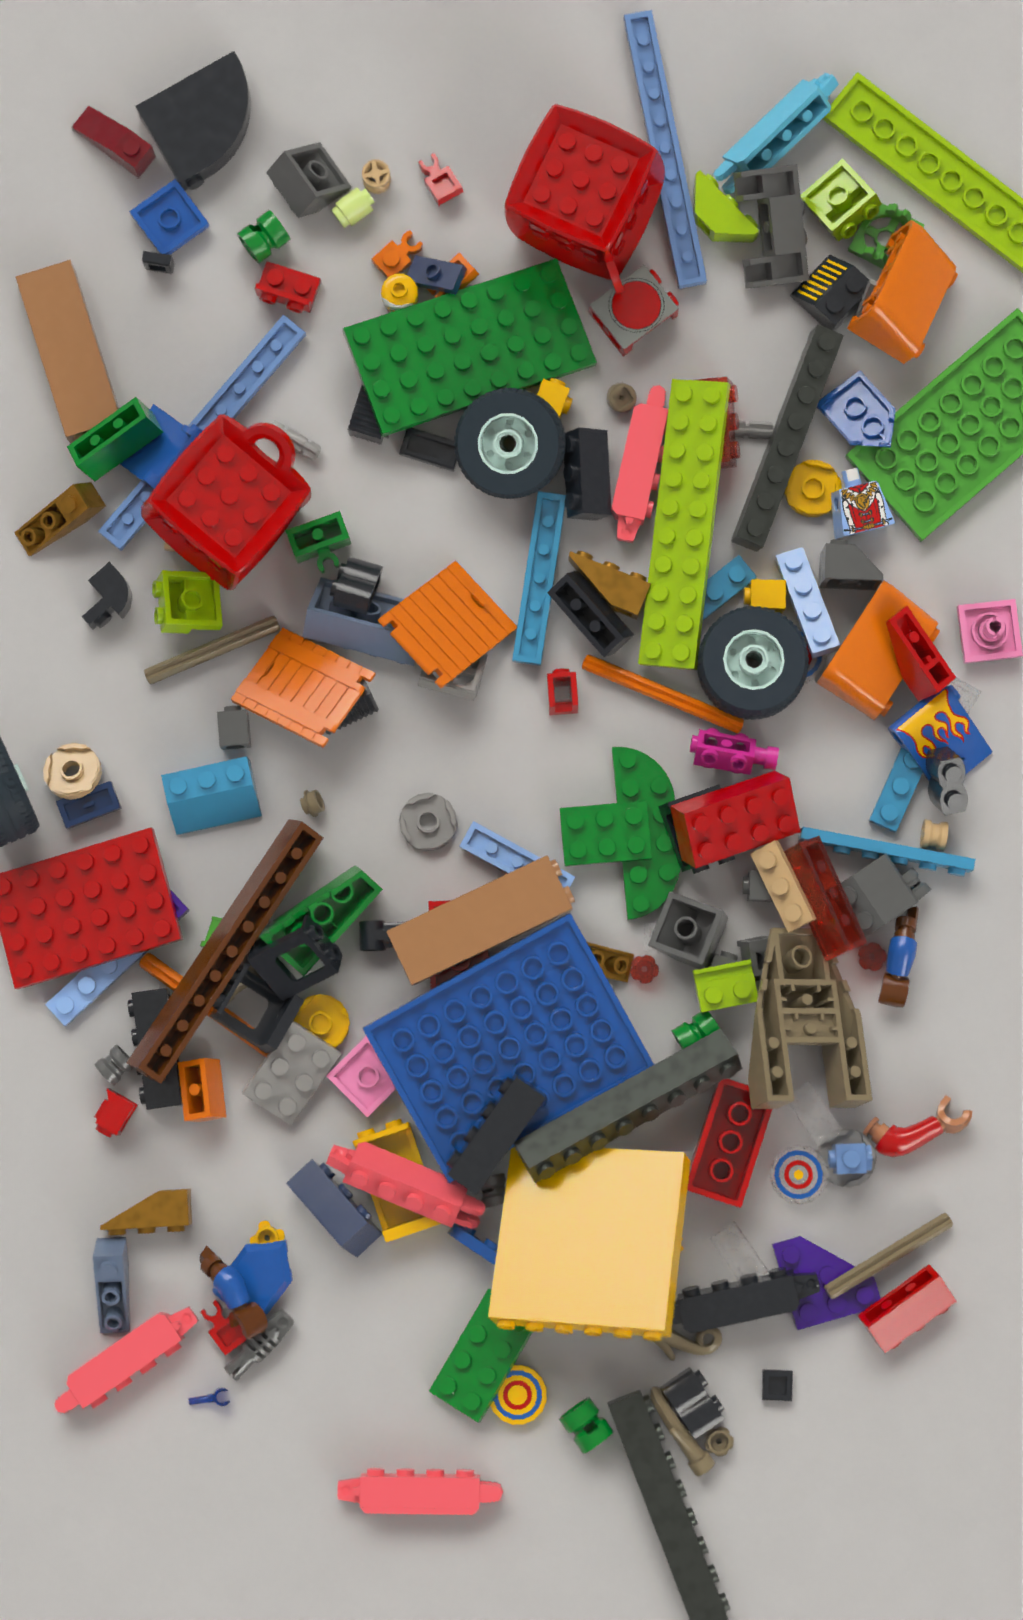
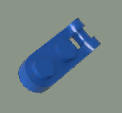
(466, 1236)

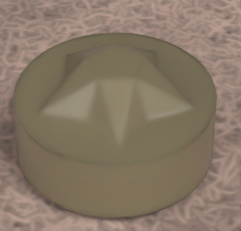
(621, 397)

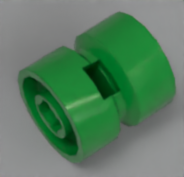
(264, 236)
(701, 1026)
(581, 1415)

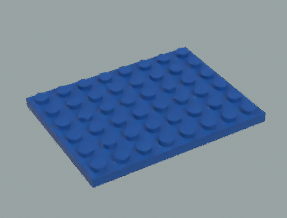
(523, 1011)

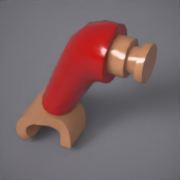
(900, 1141)

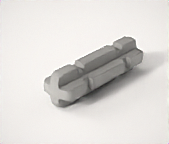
(755, 430)
(301, 443)

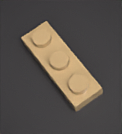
(783, 886)

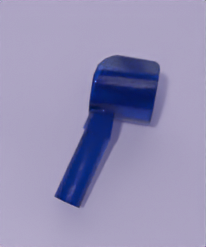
(209, 1398)

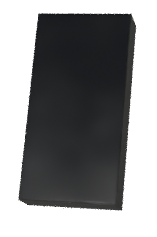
(429, 449)

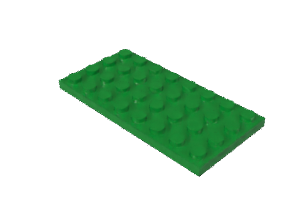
(465, 344)

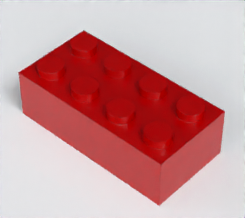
(735, 819)
(728, 1144)

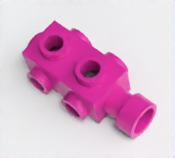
(727, 755)

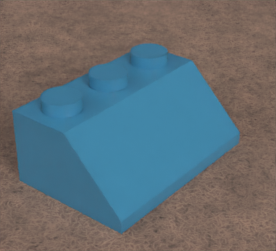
(211, 795)

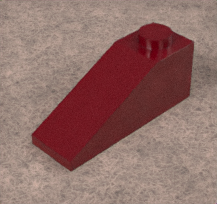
(115, 141)

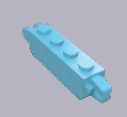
(778, 129)

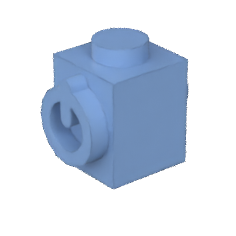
(850, 1158)

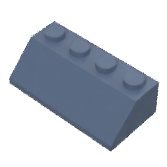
(352, 629)

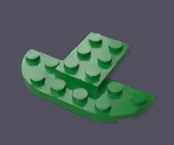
(628, 832)

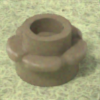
(312, 803)
(722, 1448)

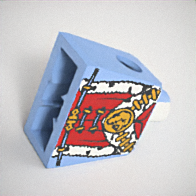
(858, 506)

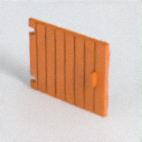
(448, 624)
(302, 687)

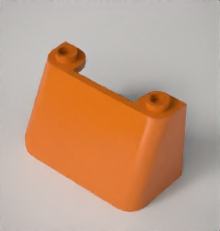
(905, 294)
(865, 665)

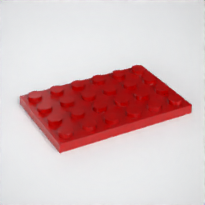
(86, 908)

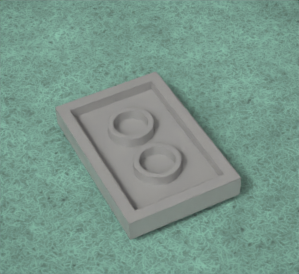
(291, 1073)

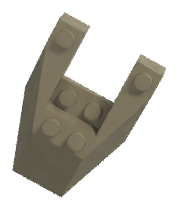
(805, 1004)

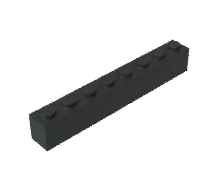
(787, 438)
(628, 1105)
(666, 1508)

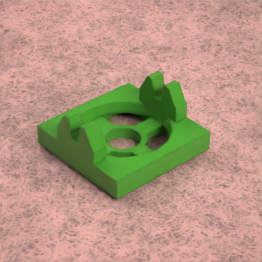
(876, 255)

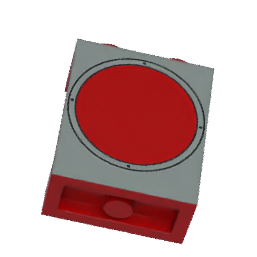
(635, 311)

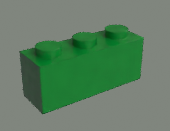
(115, 439)

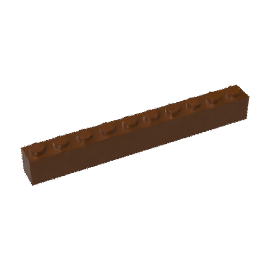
(225, 950)

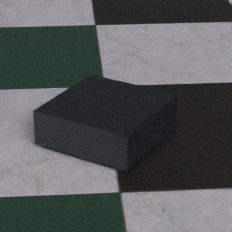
(158, 262)
(777, 1385)

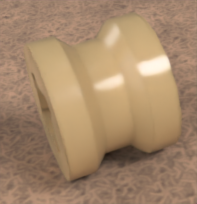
(375, 170)
(934, 835)

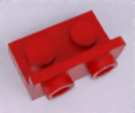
(287, 287)

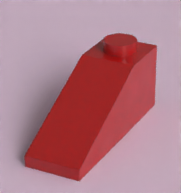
(917, 656)

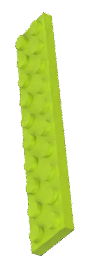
(930, 166)
(684, 524)

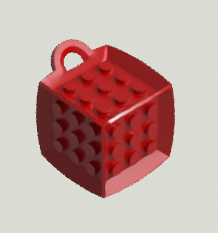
(585, 192)
(227, 499)

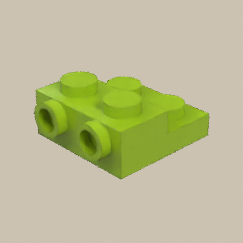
(841, 200)
(186, 602)

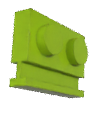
(725, 986)

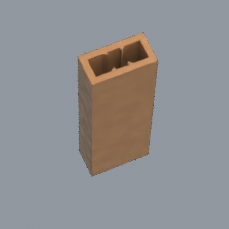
(68, 347)
(481, 919)

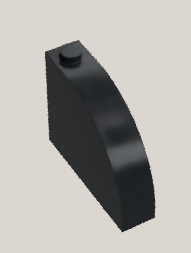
(200, 120)

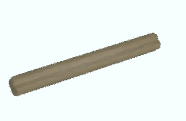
(212, 649)
(888, 1256)

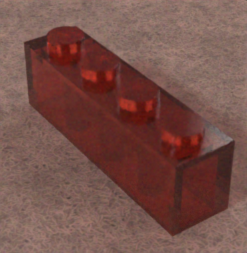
(836, 924)

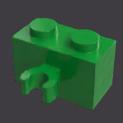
(319, 539)

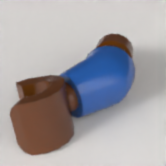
(900, 960)
(234, 1293)

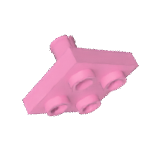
(989, 631)

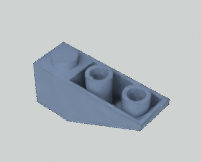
(112, 1284)

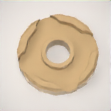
(81, 783)

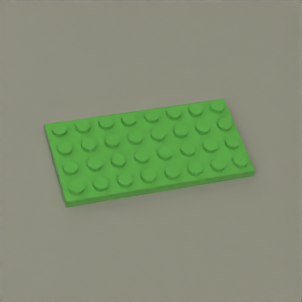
(953, 433)

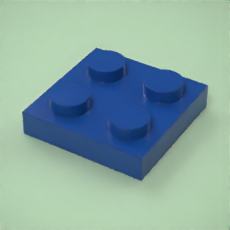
(169, 218)

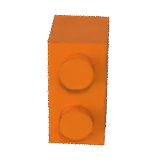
(202, 1089)

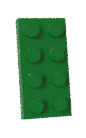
(479, 1363)

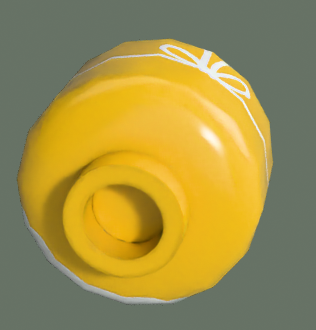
(399, 292)

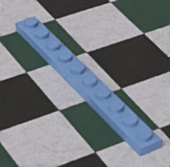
(663, 136)
(229, 401)

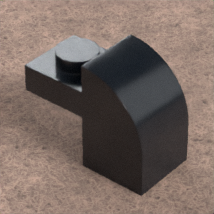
(115, 594)

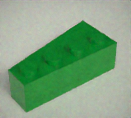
(331, 907)

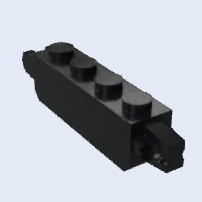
(743, 1299)

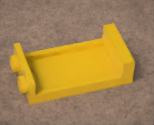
(394, 1219)

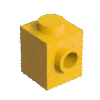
(556, 395)
(766, 594)

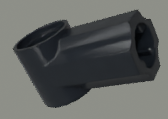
(374, 935)

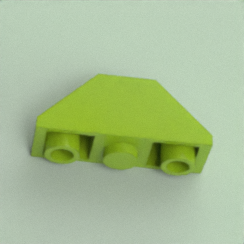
(719, 214)

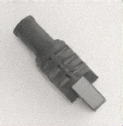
(261, 1345)

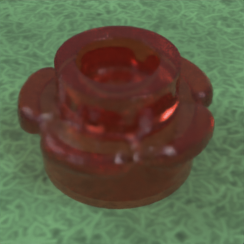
(875, 949)
(649, 963)

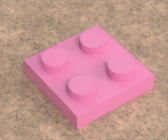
(362, 1078)

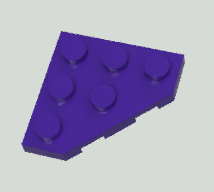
(819, 1308)

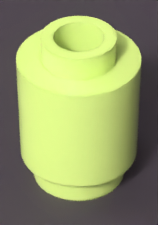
(353, 207)

